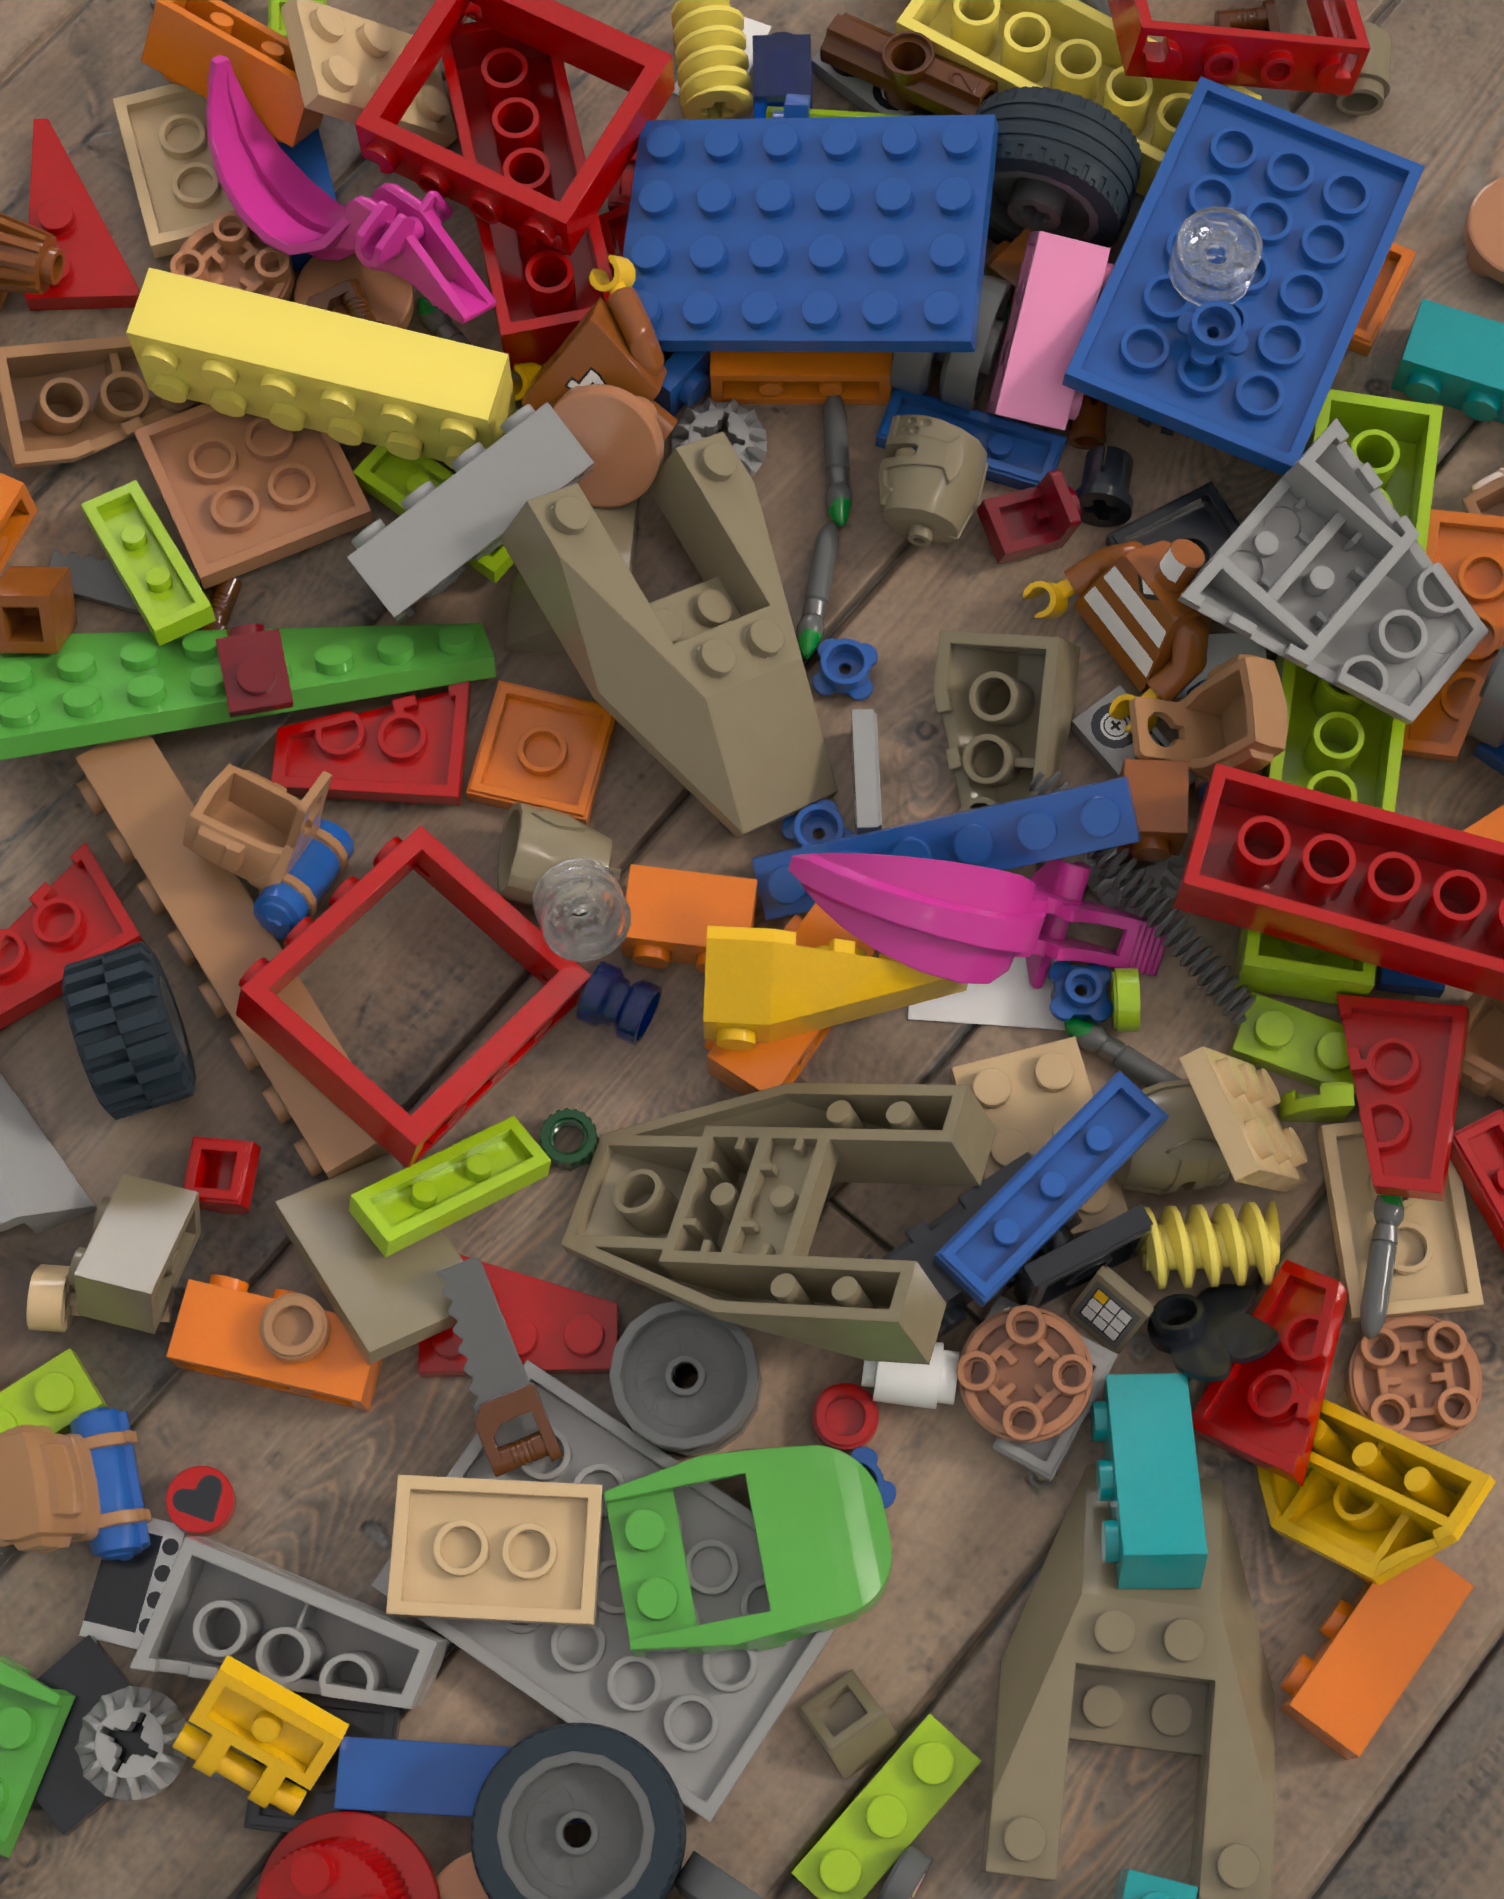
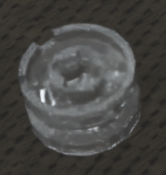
(1204, 237)
(577, 888)

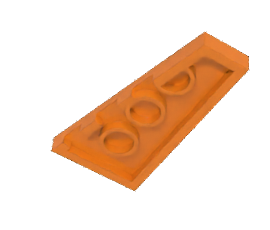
(1473, 556)

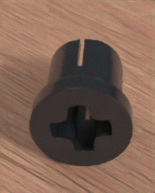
(1106, 487)

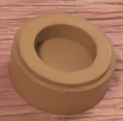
(295, 1328)

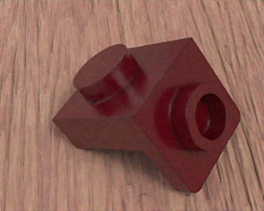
(1031, 518)
(253, 670)

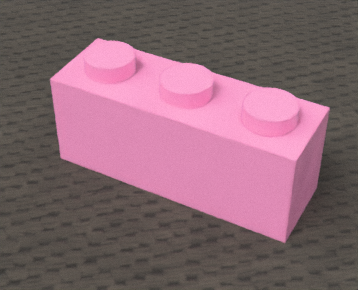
(1045, 323)

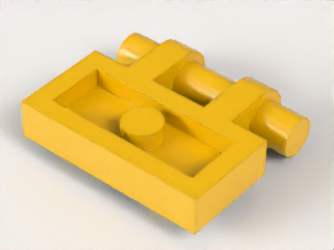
(267, 1724)

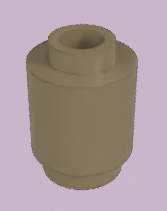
(1374, 78)

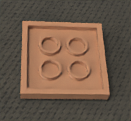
(249, 489)

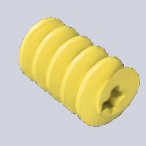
(711, 60)
(1213, 1243)

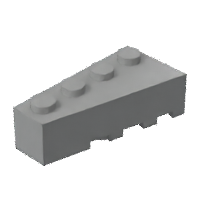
(467, 512)
(285, 1630)

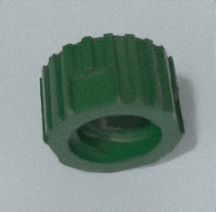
(575, 1119)

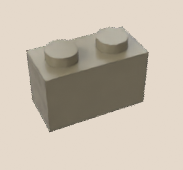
(136, 1253)

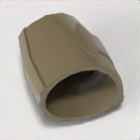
(936, 487)
(538, 840)
(1179, 1151)

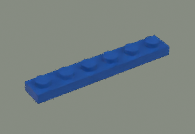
(988, 836)

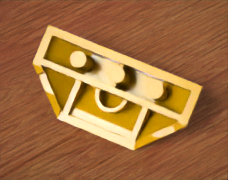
(1373, 1497)

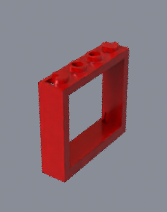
(1246, 56)
(489, 195)
(341, 1081)

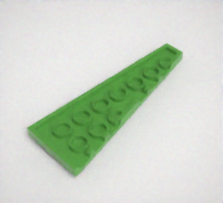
(133, 688)

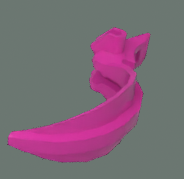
(296, 216)
(971, 918)

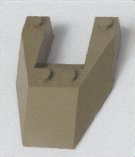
(703, 673)
(732, 1192)
(1140, 1674)

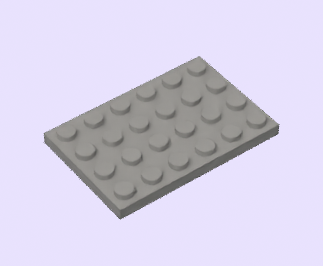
(690, 1710)

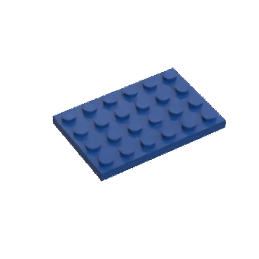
(1325, 230)
(813, 232)

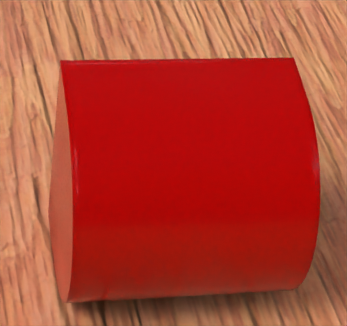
(222, 1173)

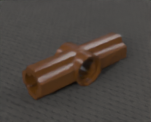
(904, 68)

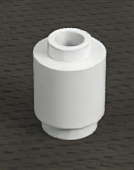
(914, 1383)

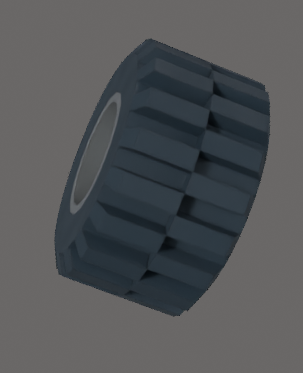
(128, 1030)

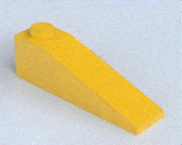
(773, 989)

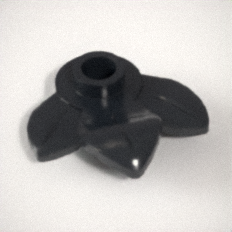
(1210, 1331)

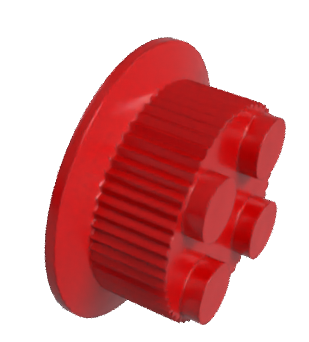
(347, 1858)

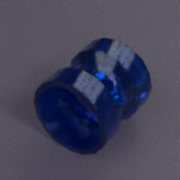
(612, 999)

